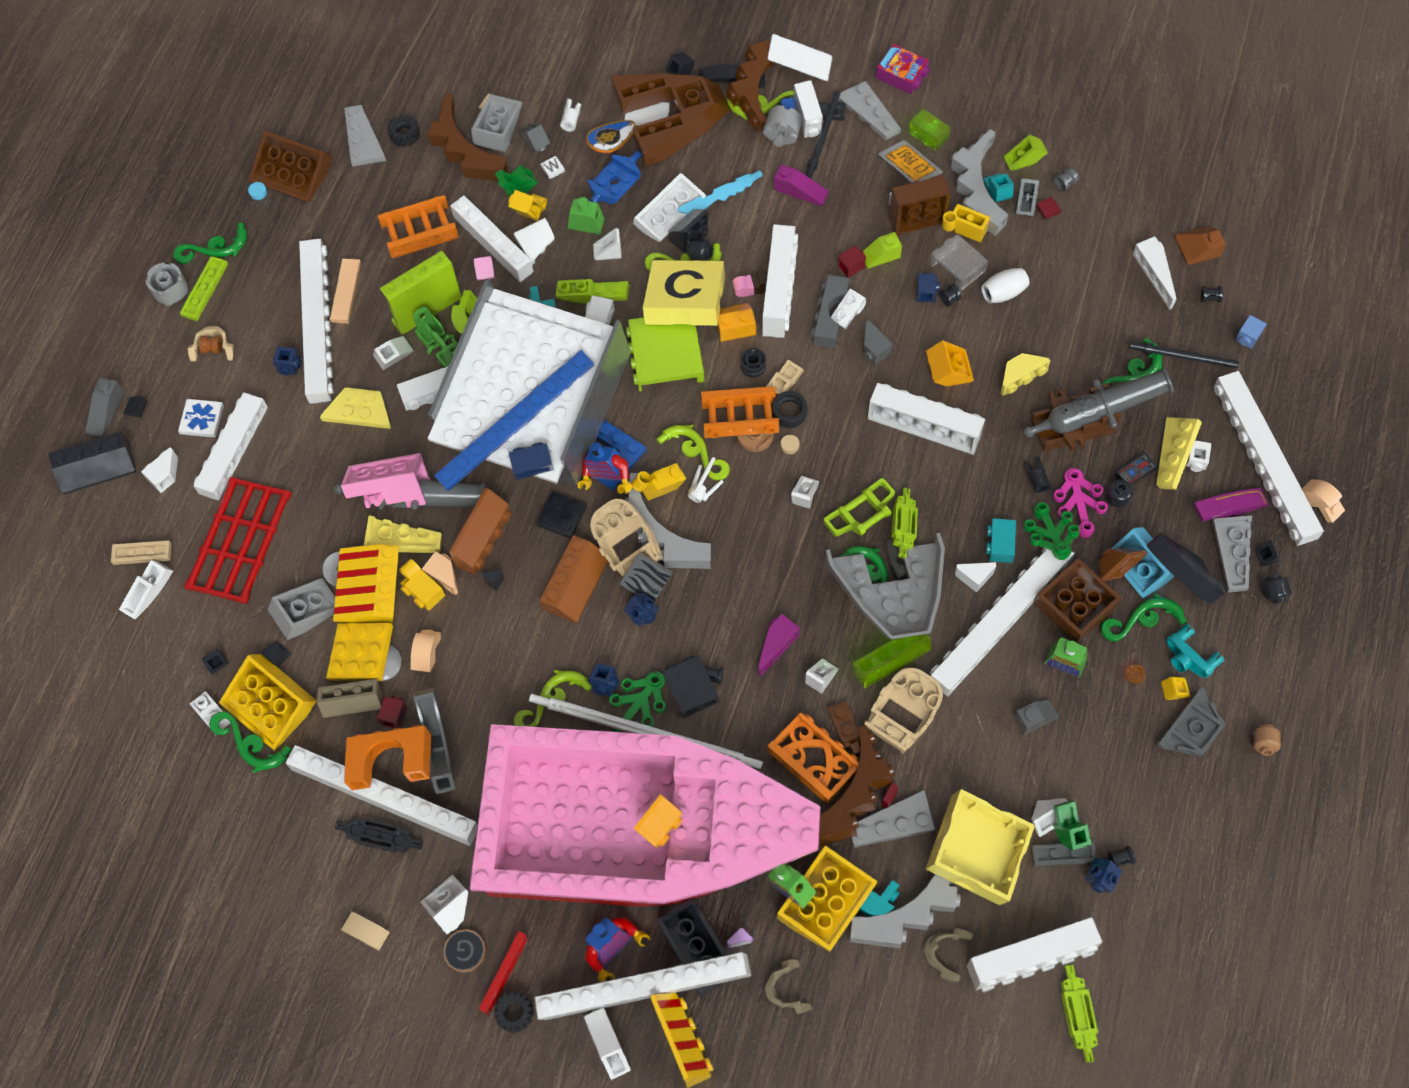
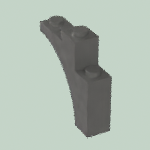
(441, 760)

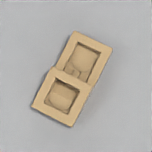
(786, 377)
(365, 931)

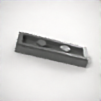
(1059, 855)

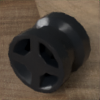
(950, 295)

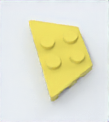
(358, 408)

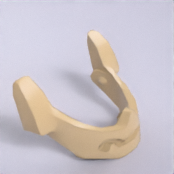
(210, 331)

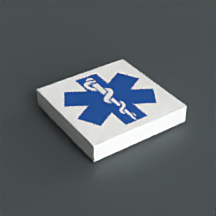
(201, 418)

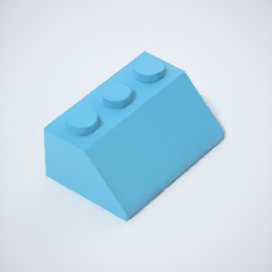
(1149, 572)

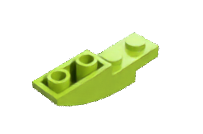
(582, 290)

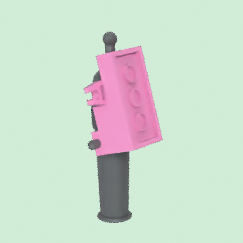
(404, 484)

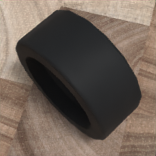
(789, 396)

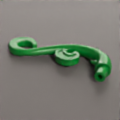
(234, 248)
(1138, 363)
(871, 554)
(1148, 622)
(242, 745)

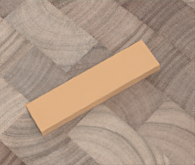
(345, 291)

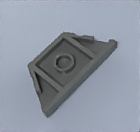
(1194, 728)

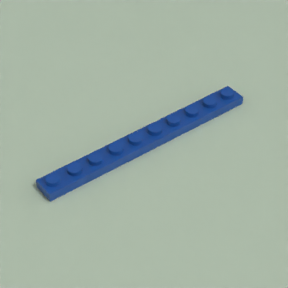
(514, 420)

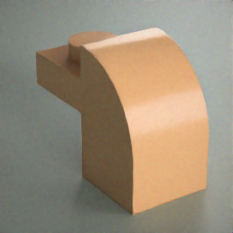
(1326, 497)
(424, 650)

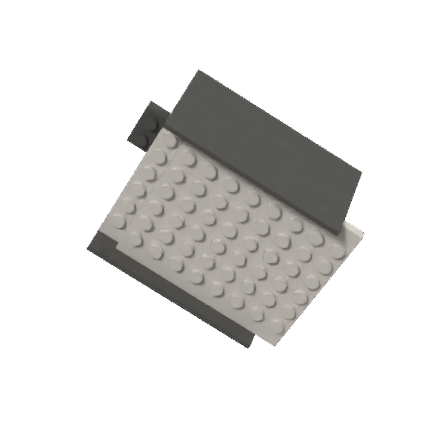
(510, 352)

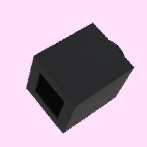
(680, 64)

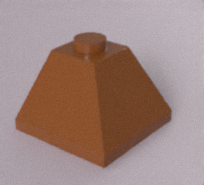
(1200, 244)
(1119, 561)

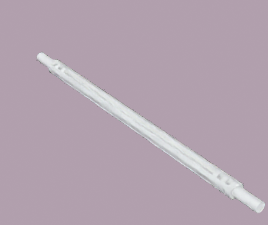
(629, 726)

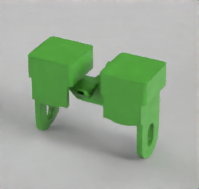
(432, 335)

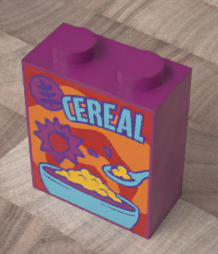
(902, 69)

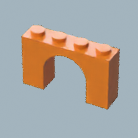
(364, 749)

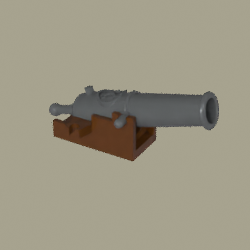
(1093, 412)

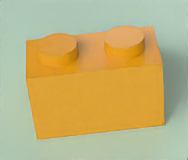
(736, 322)
(949, 364)
(659, 822)

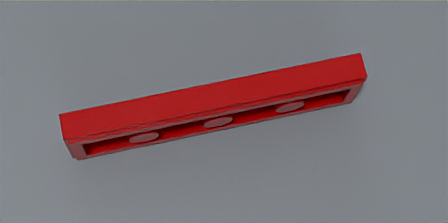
(503, 973)

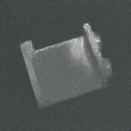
(960, 261)

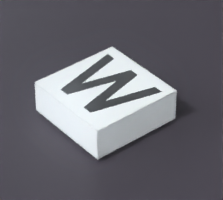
(552, 167)

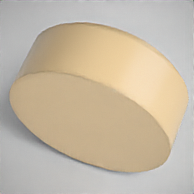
(790, 444)

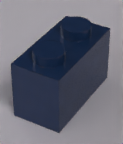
(531, 460)

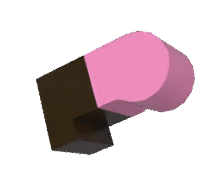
(750, 284)

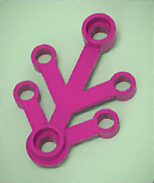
(1080, 499)

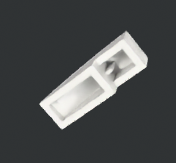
(145, 589)

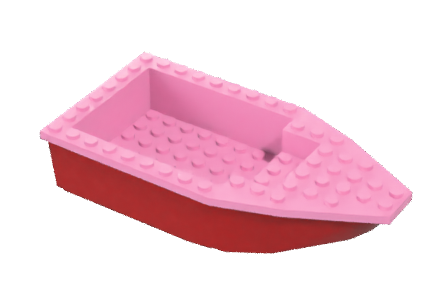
(566, 809)

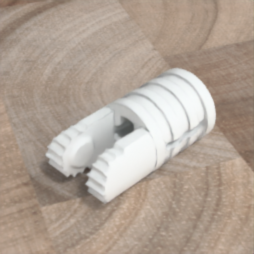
(570, 116)

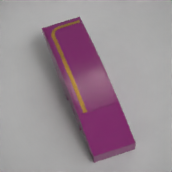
(1231, 504)

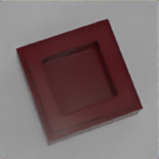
(1048, 208)
(890, 795)

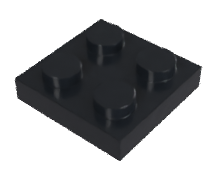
(561, 515)

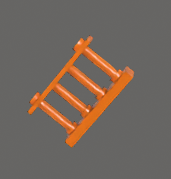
(421, 240)
(735, 398)

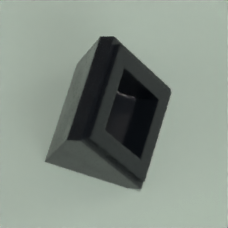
(1267, 553)
(493, 578)
(214, 661)

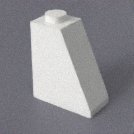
(607, 1043)

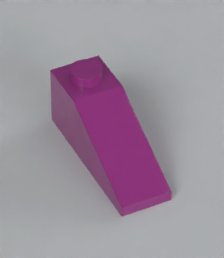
(796, 184)
(780, 636)

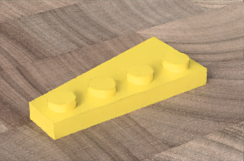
(1176, 448)
(402, 535)

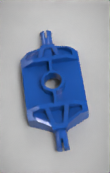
(620, 169)

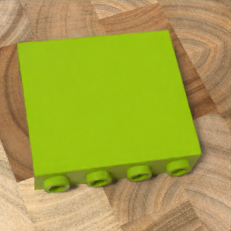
(426, 285)
(664, 352)

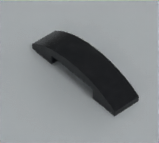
(725, 73)

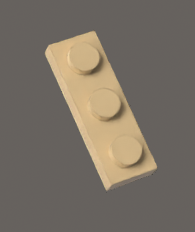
(141, 552)

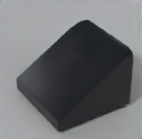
(135, 406)
(276, 654)

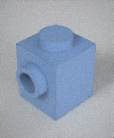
(1250, 332)

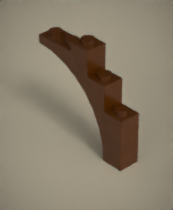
(745, 90)
(473, 161)
(872, 773)

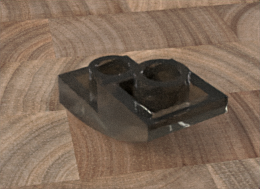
(893, 559)

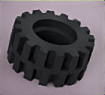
(401, 123)
(504, 1002)

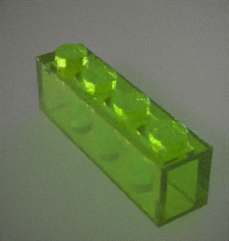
(890, 658)

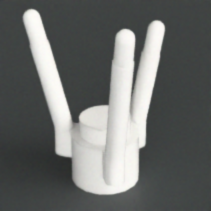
(697, 491)

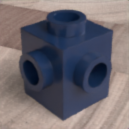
(286, 361)
(642, 609)
(603, 680)
(1103, 875)

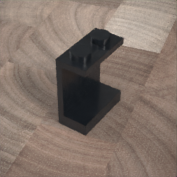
(691, 686)

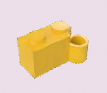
(527, 205)
(966, 222)
(659, 482)
(420, 586)

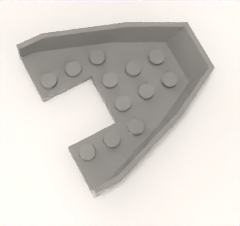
(898, 606)

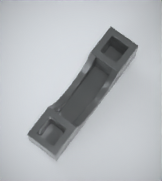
(827, 330)

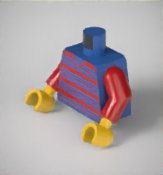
(605, 464)
(607, 941)

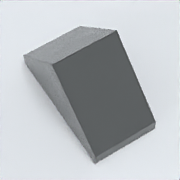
(1027, 196)

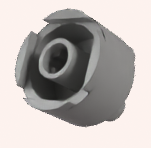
(782, 126)
(166, 283)

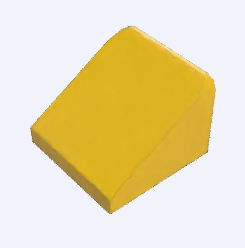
(1175, 688)

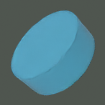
(257, 190)

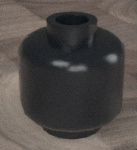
(699, 250)
(1119, 493)
(1276, 588)

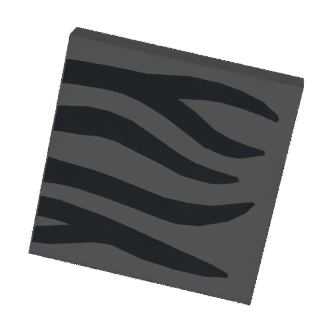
(646, 576)

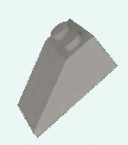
(496, 123)
(302, 608)

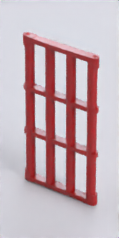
(240, 558)

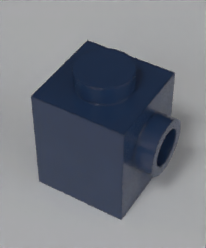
(927, 287)

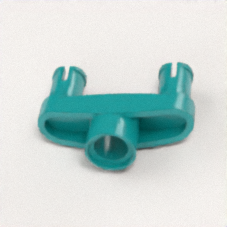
(1187, 658)

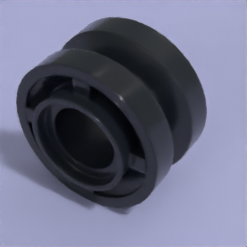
(753, 355)

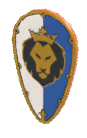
(610, 136)

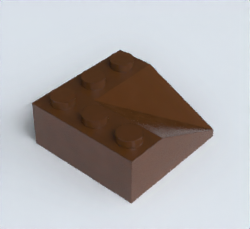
(919, 205)
(1077, 600)

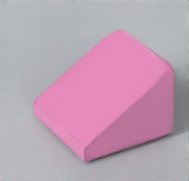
(484, 268)

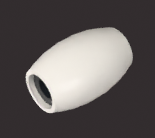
(1005, 285)

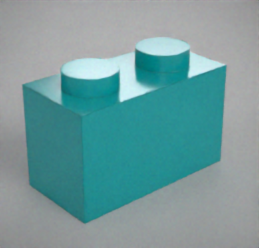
(1002, 540)

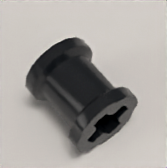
(1211, 294)
(714, 674)
(1122, 857)

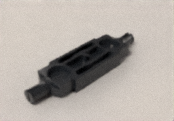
(398, 840)

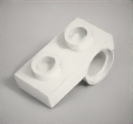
(850, 306)

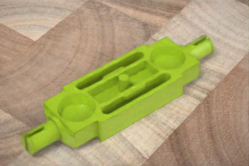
(907, 514)
(1084, 1035)

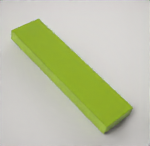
(204, 288)

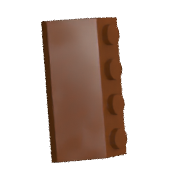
(480, 532)
(574, 580)

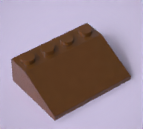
(289, 166)

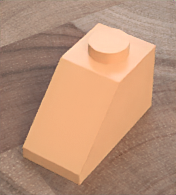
(441, 571)

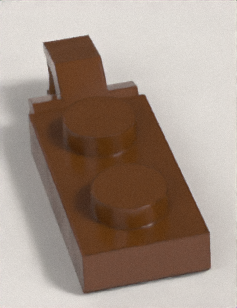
(845, 727)

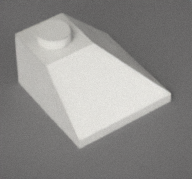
(447, 904)

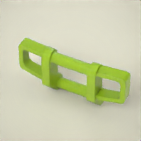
(852, 524)

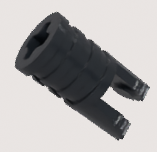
(1038, 476)

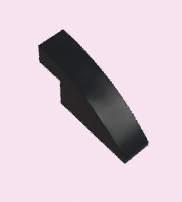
(1186, 568)

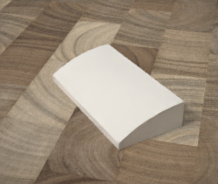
(662, 211)

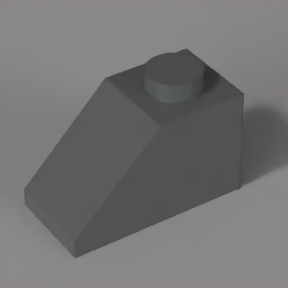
(534, 137)
(875, 344)
(1035, 716)

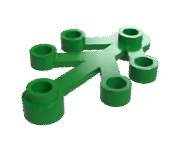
(1060, 549)
(640, 700)

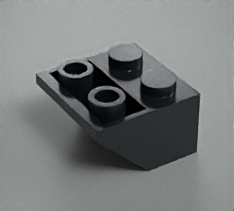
(691, 227)

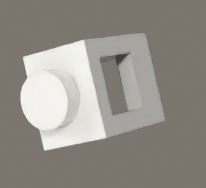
(1199, 456)

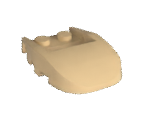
(615, 523)
(915, 693)

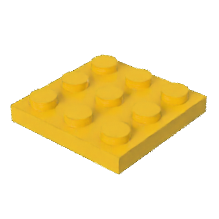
(359, 651)

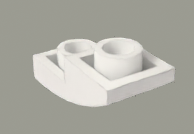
(206, 708)

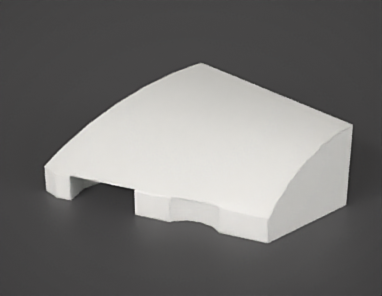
(534, 239)

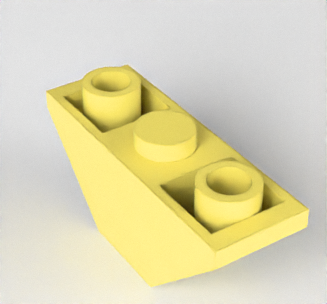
(1022, 371)

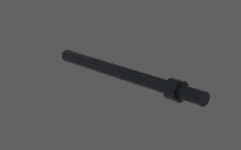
(813, 162)
(1148, 348)

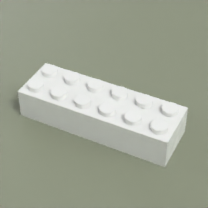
(780, 281)
(925, 418)
(1034, 954)

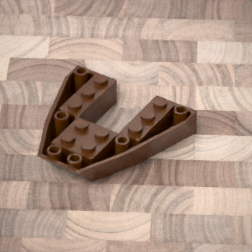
(697, 104)

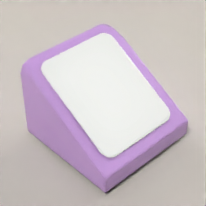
(740, 938)

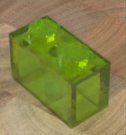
(929, 129)

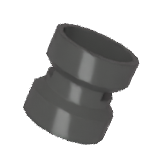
(1067, 178)

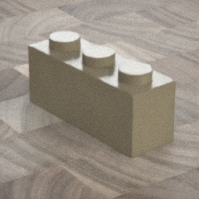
(349, 698)

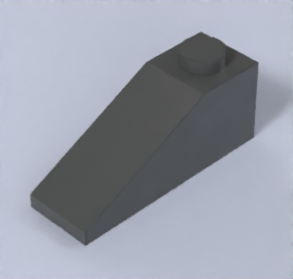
(103, 406)

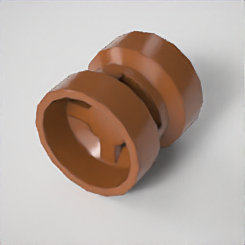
(210, 344)

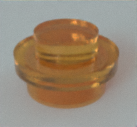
(1135, 674)

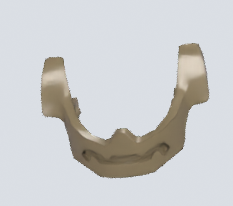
(932, 944)
(771, 992)

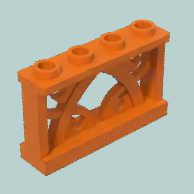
(816, 785)

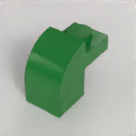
(520, 180)
(1068, 828)

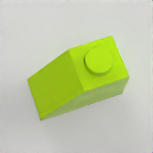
(1025, 153)
(883, 250)

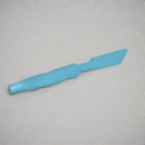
(721, 193)

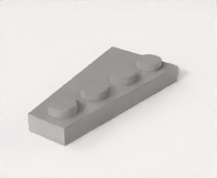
(870, 109)
(362, 141)
(1233, 546)
(895, 822)

